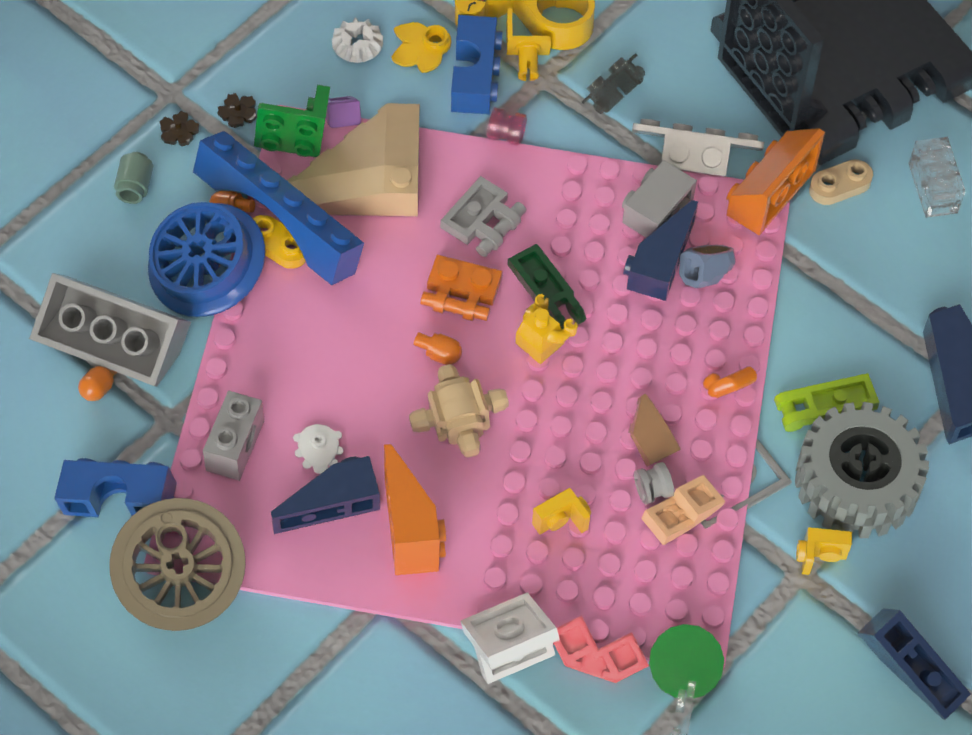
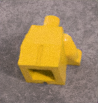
(540, 333)

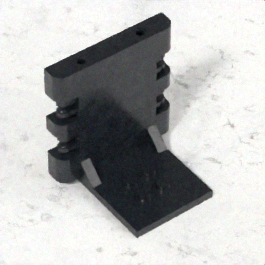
(838, 58)

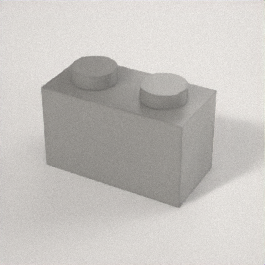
(658, 198)

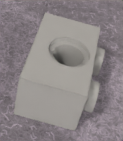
(233, 435)

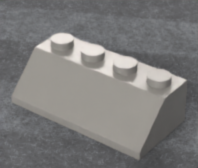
(109, 329)

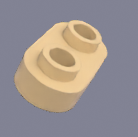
(843, 180)

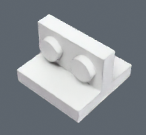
(510, 637)

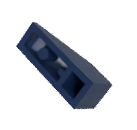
(658, 255)
(335, 494)
(914, 661)

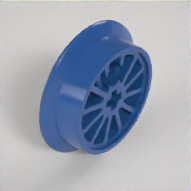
(225, 291)

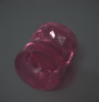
(506, 126)

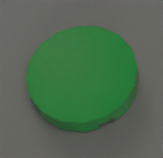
(686, 655)

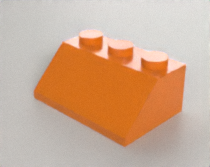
(775, 179)

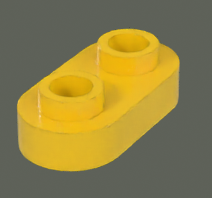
(276, 241)

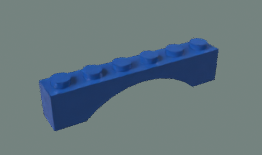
(323, 241)

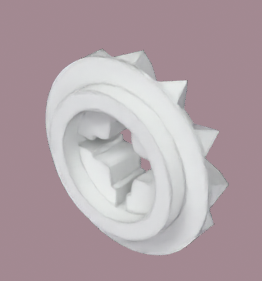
(363, 49)

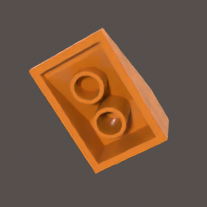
(414, 528)

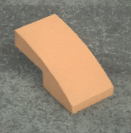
(684, 510)

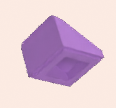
(343, 112)

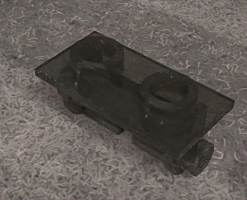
(605, 92)

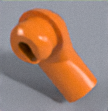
(738, 380)

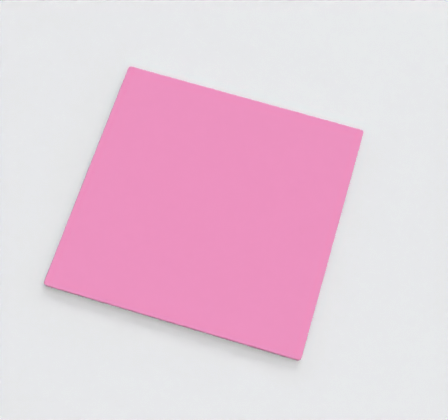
(351, 364)

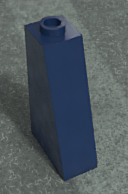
(950, 359)

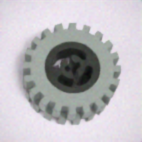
(832, 477)

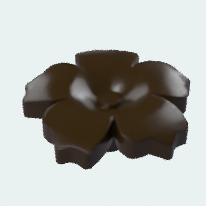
(237, 110)
(178, 129)

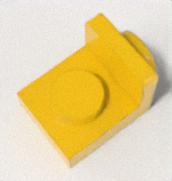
(557, 511)
(825, 544)

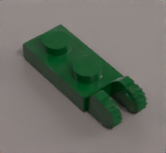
(541, 277)

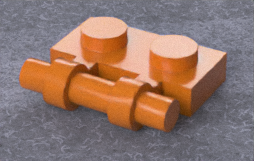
(462, 280)

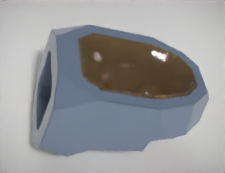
(705, 264)

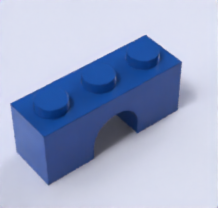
(473, 85)
(89, 483)

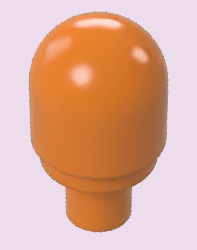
(234, 199)
(439, 347)
(96, 383)

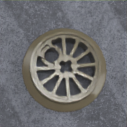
(158, 520)

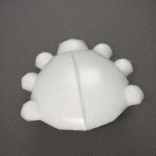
(318, 447)

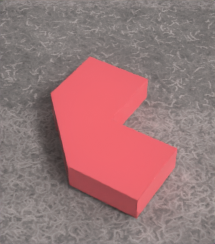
(609, 663)

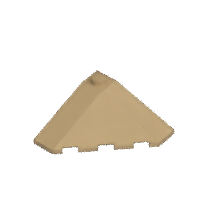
(370, 169)

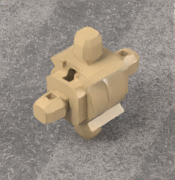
(458, 410)

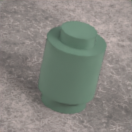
(133, 177)

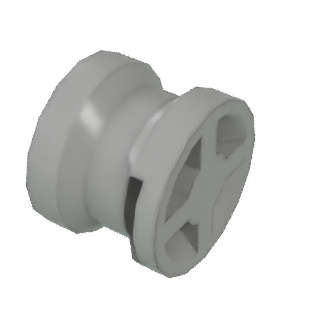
(654, 483)

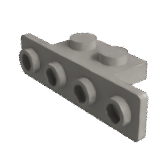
(694, 150)

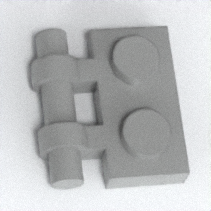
(474, 211)

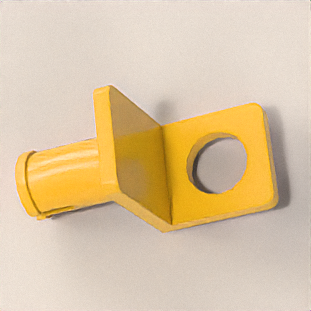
(527, 49)

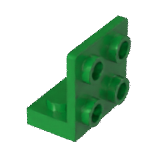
(292, 128)

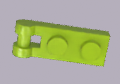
(822, 397)

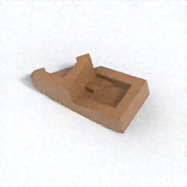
(651, 433)

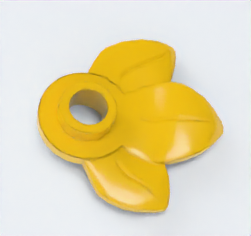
(419, 46)

